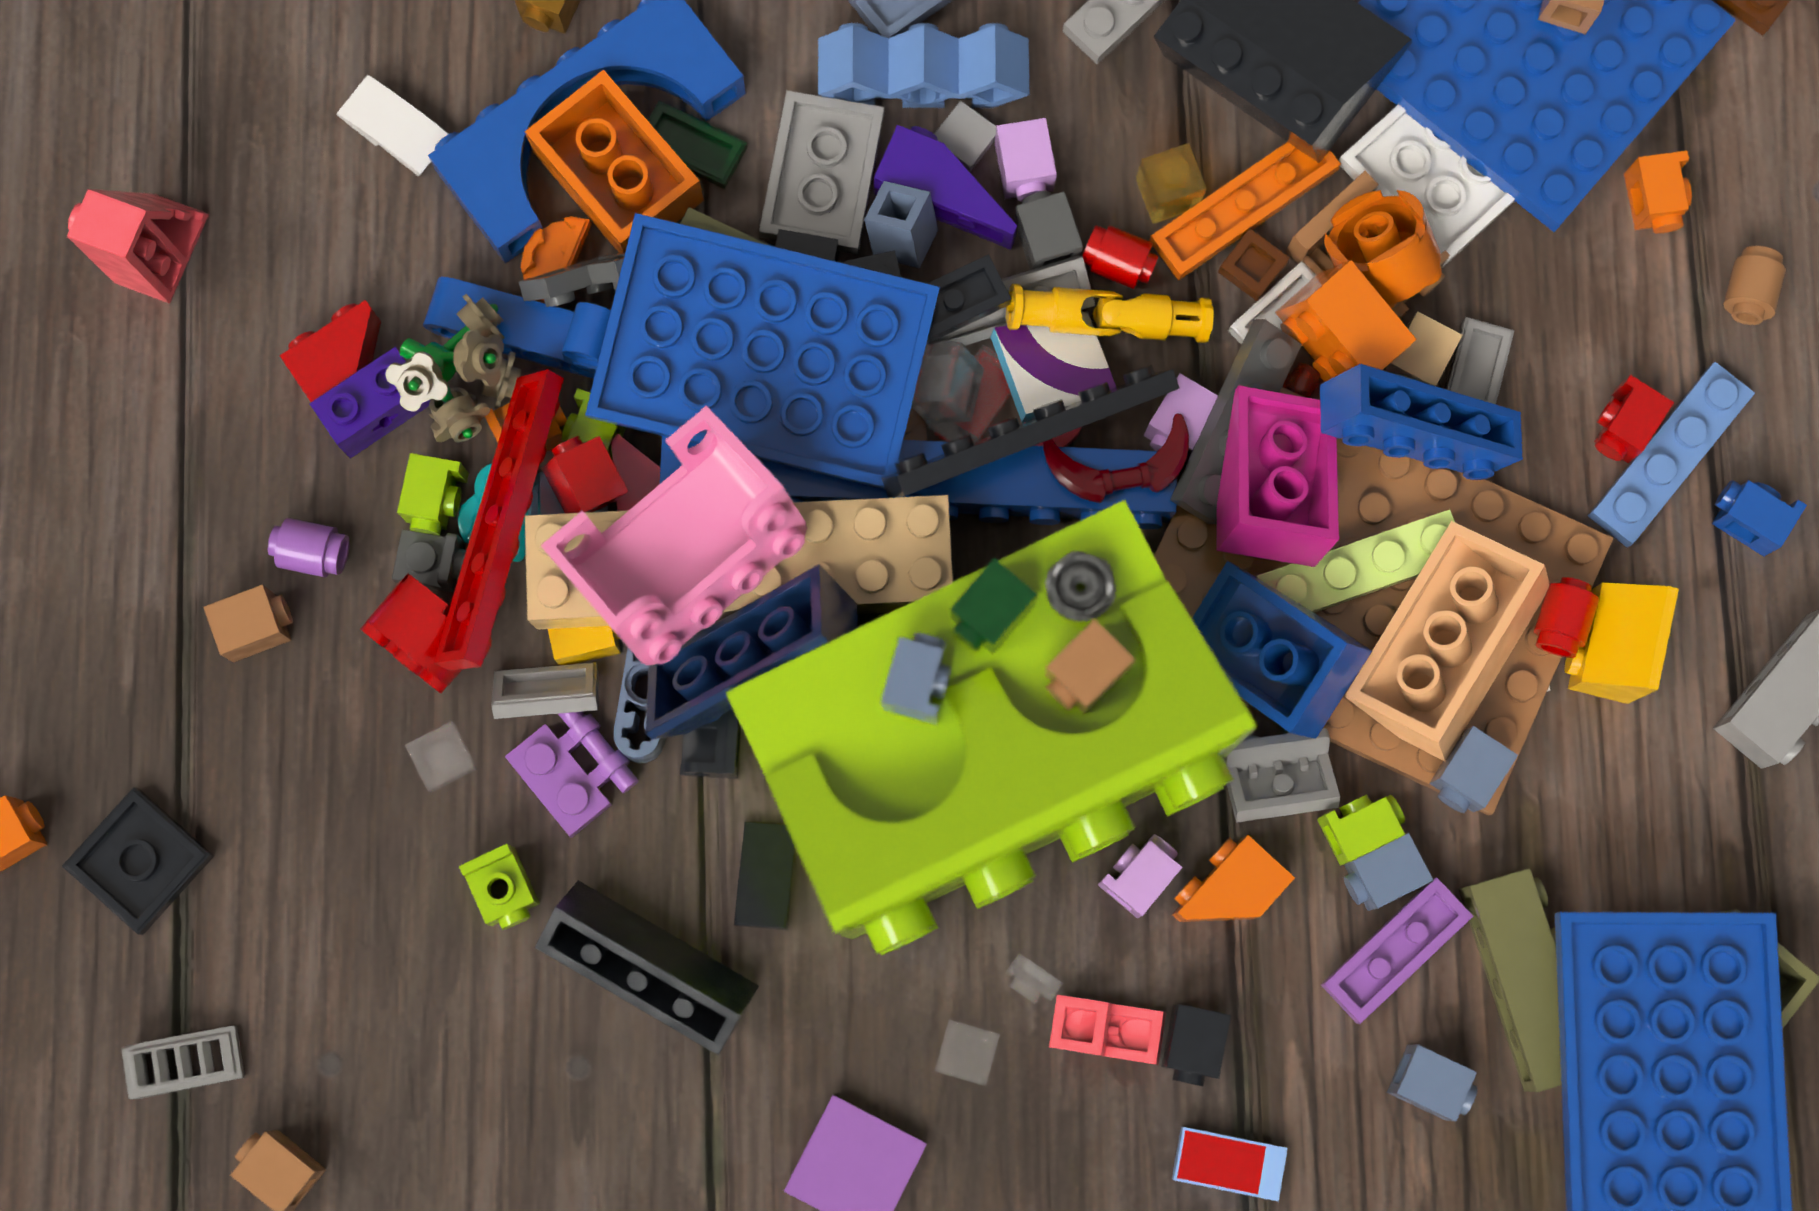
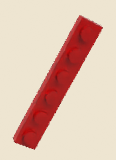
(499, 522)

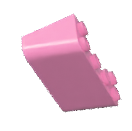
(684, 545)

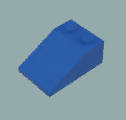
(1277, 651)

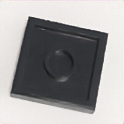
(138, 861)

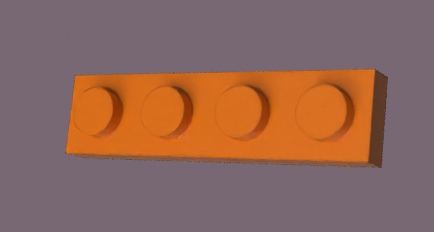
(1239, 207)

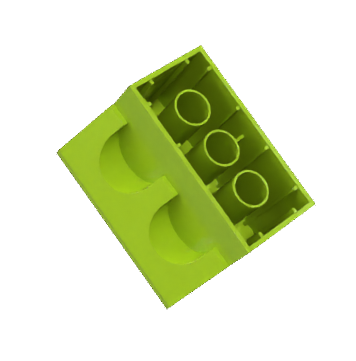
(918, 808)

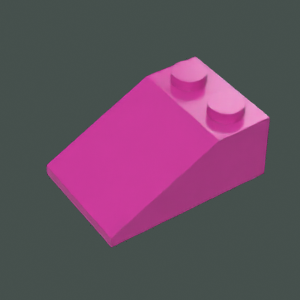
(1278, 480)

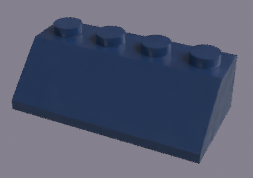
(744, 646)

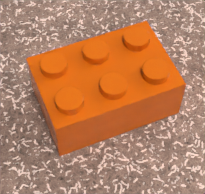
(613, 160)

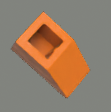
(1237, 888)

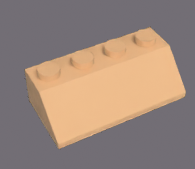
(1449, 639)

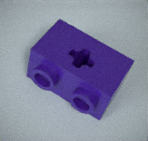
(363, 406)

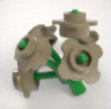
(475, 356)

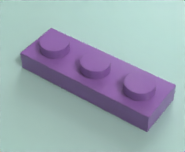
(1396, 950)

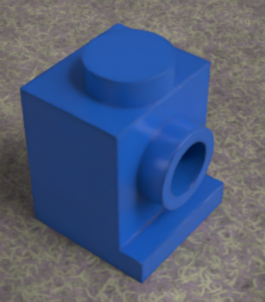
(1756, 515)

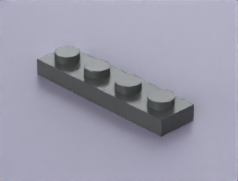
(1260, 364)

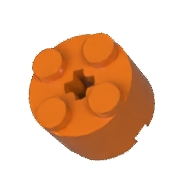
(1387, 243)

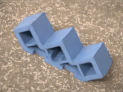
(924, 66)

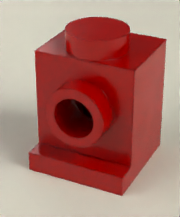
(1630, 419)

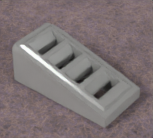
(137, 1071)

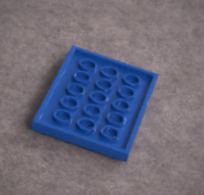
(781, 345)
(1672, 1062)

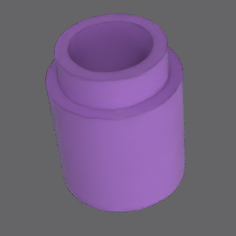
(308, 548)

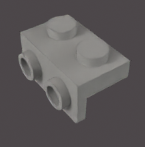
(1281, 776)

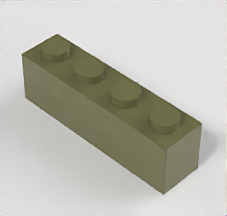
(1521, 970)

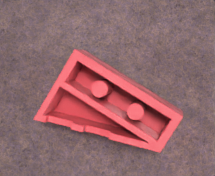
(137, 238)

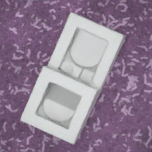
(392, 124)

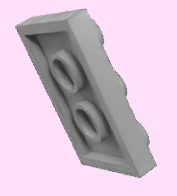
(822, 169)

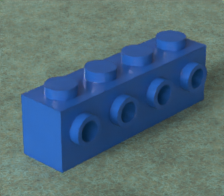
(1420, 422)

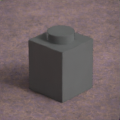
(1047, 229)

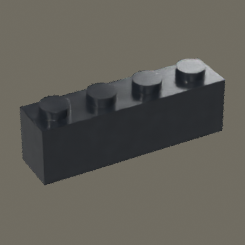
(646, 966)

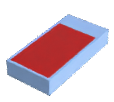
(1229, 1163)

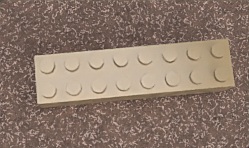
(873, 548)

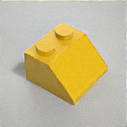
(1624, 642)

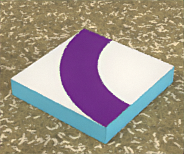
(1049, 365)

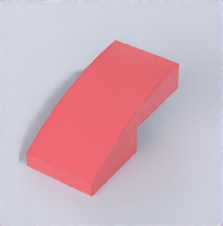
(1107, 1029)

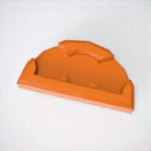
(554, 247)

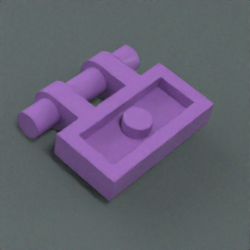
(559, 779)

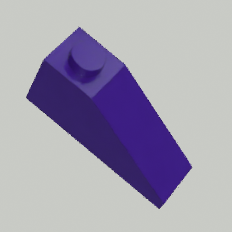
(958, 199)

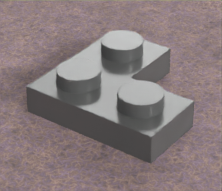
(559, 285)

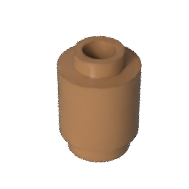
(1755, 285)

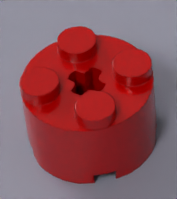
(411, 628)

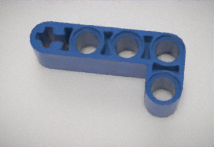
(530, 329)

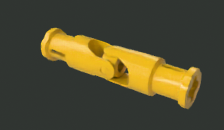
(1144, 316)

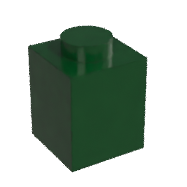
(991, 608)

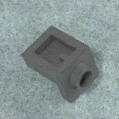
(430, 559)

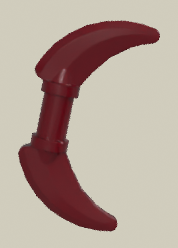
(1095, 484)

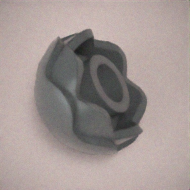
(1086, 569)

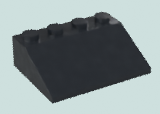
(1286, 62)

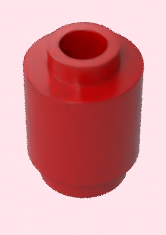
(1120, 256)
(1566, 617)

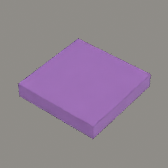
(854, 1162)

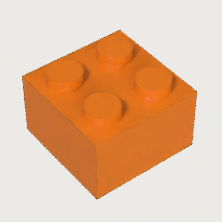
(1344, 322)

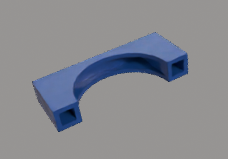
(652, 47)

